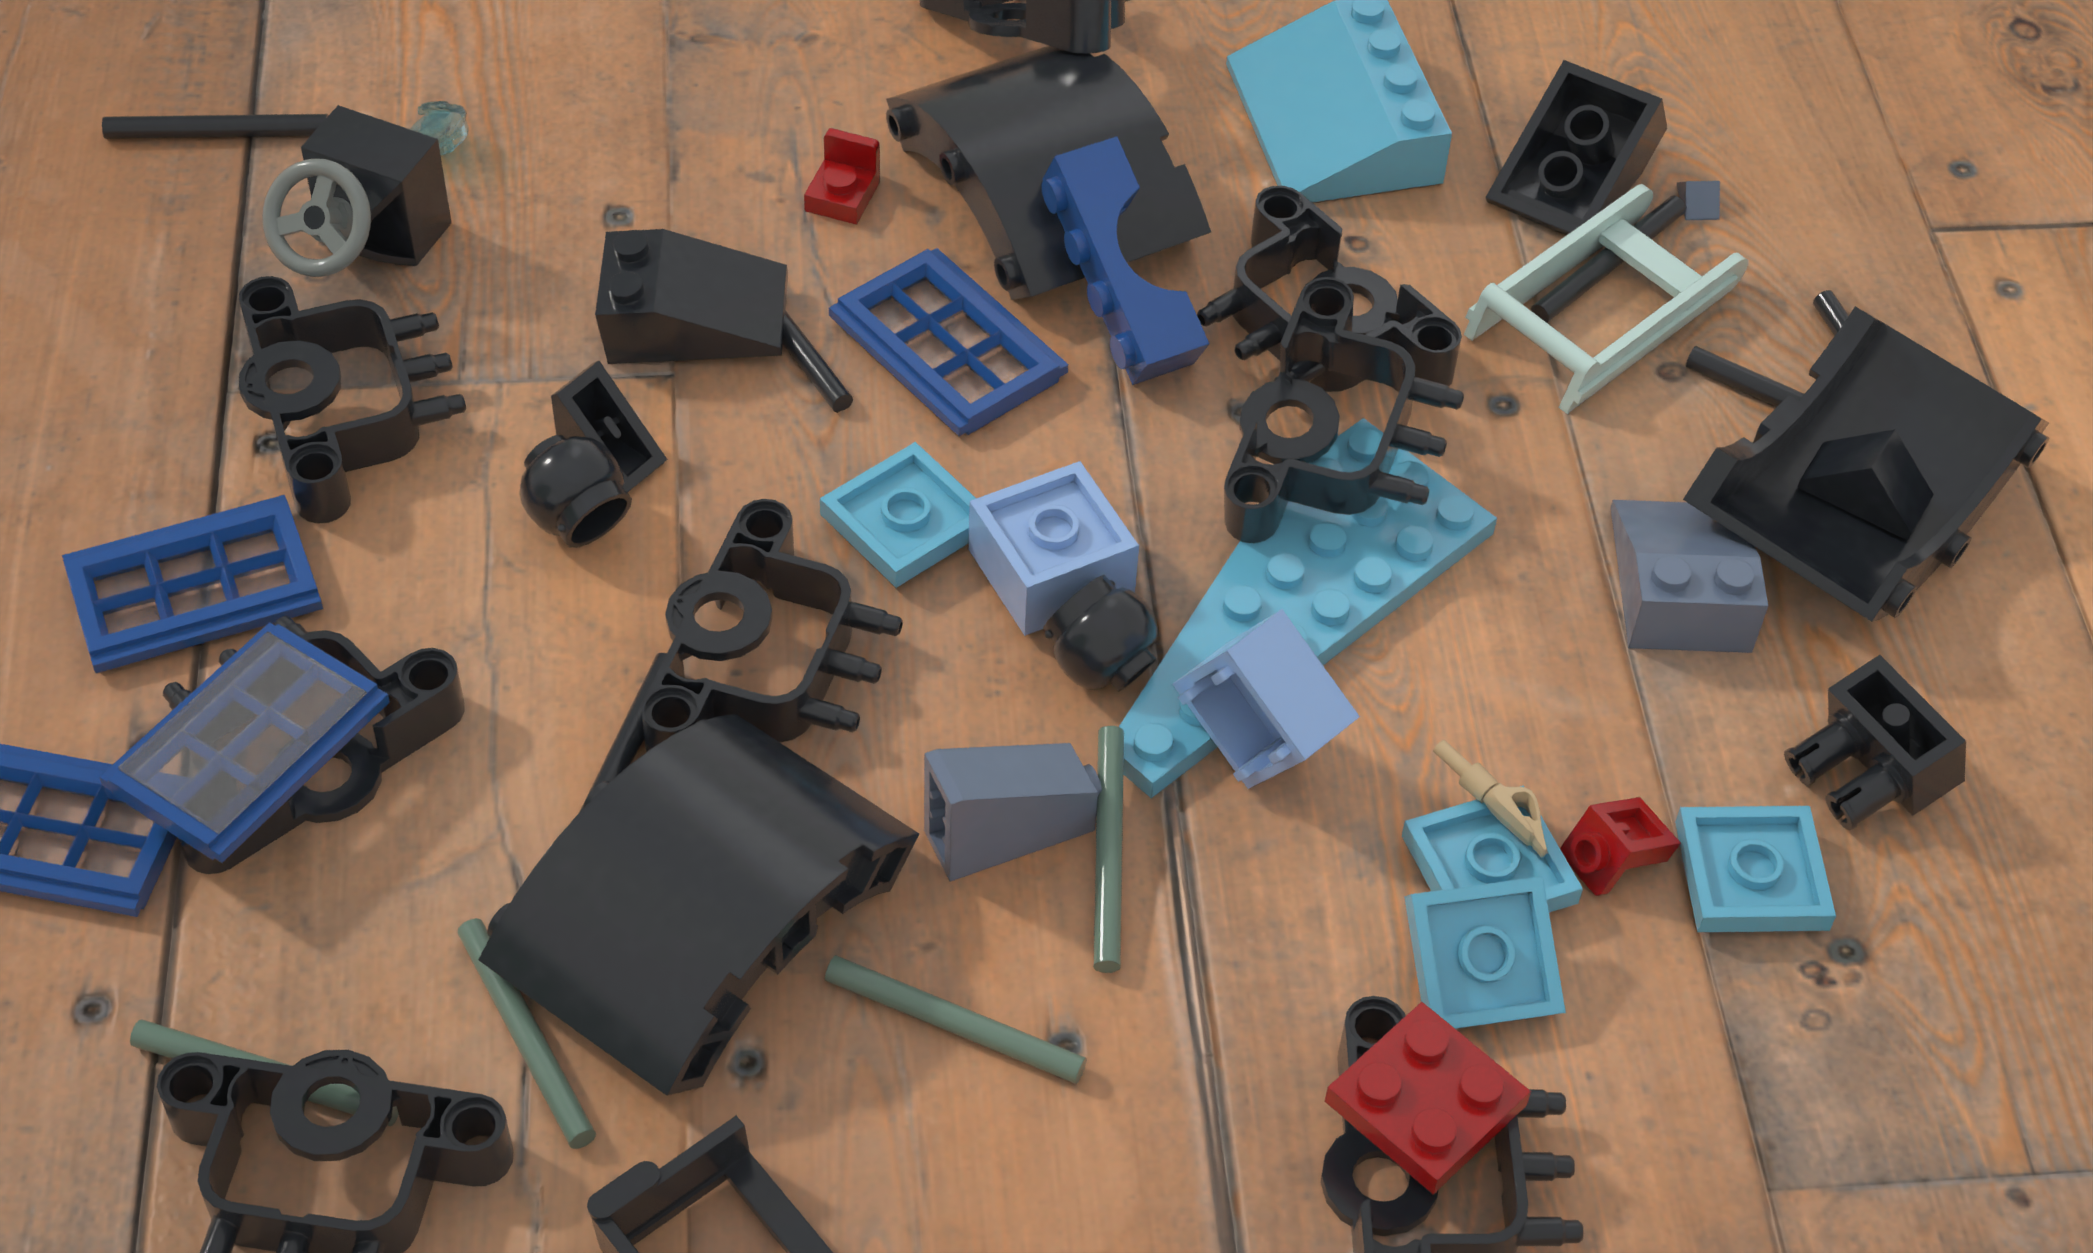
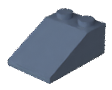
(1686, 579)

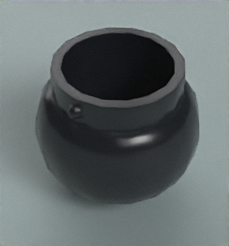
(574, 489)
(1103, 636)

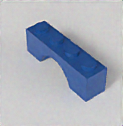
(1148, 325)

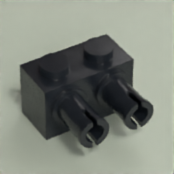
(1894, 733)

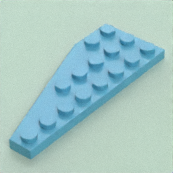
(1326, 574)

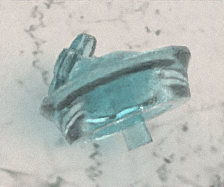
(444, 122)

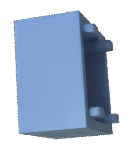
(1049, 542)
(1266, 700)

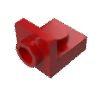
(845, 177)
(1616, 839)

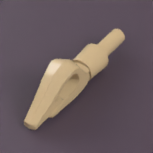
(1500, 800)

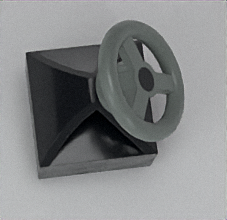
(371, 192)

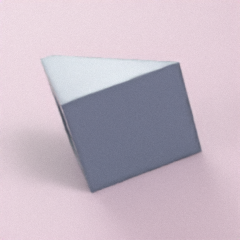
(1701, 199)

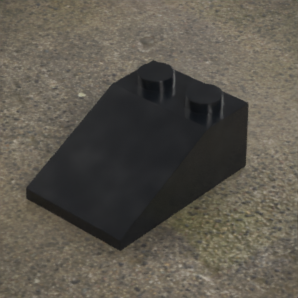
(1579, 149)
(687, 299)

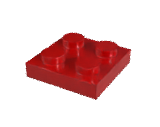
(1427, 1097)

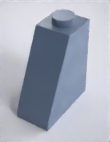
(1004, 803)

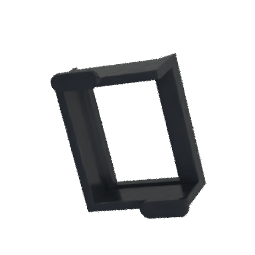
(652, 1195)

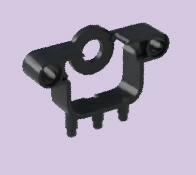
(1063, 24)
(1293, 230)
(1323, 333)
(306, 339)
(762, 550)
(422, 706)
(1373, 1019)
(438, 1154)

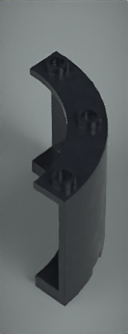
(1004, 127)
(1868, 383)
(686, 891)

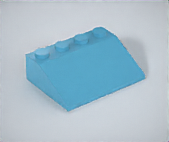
(1342, 104)

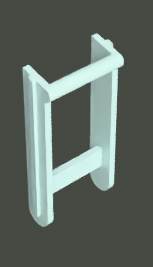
(1615, 231)

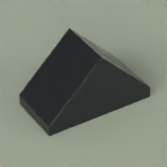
(597, 409)
(1871, 480)

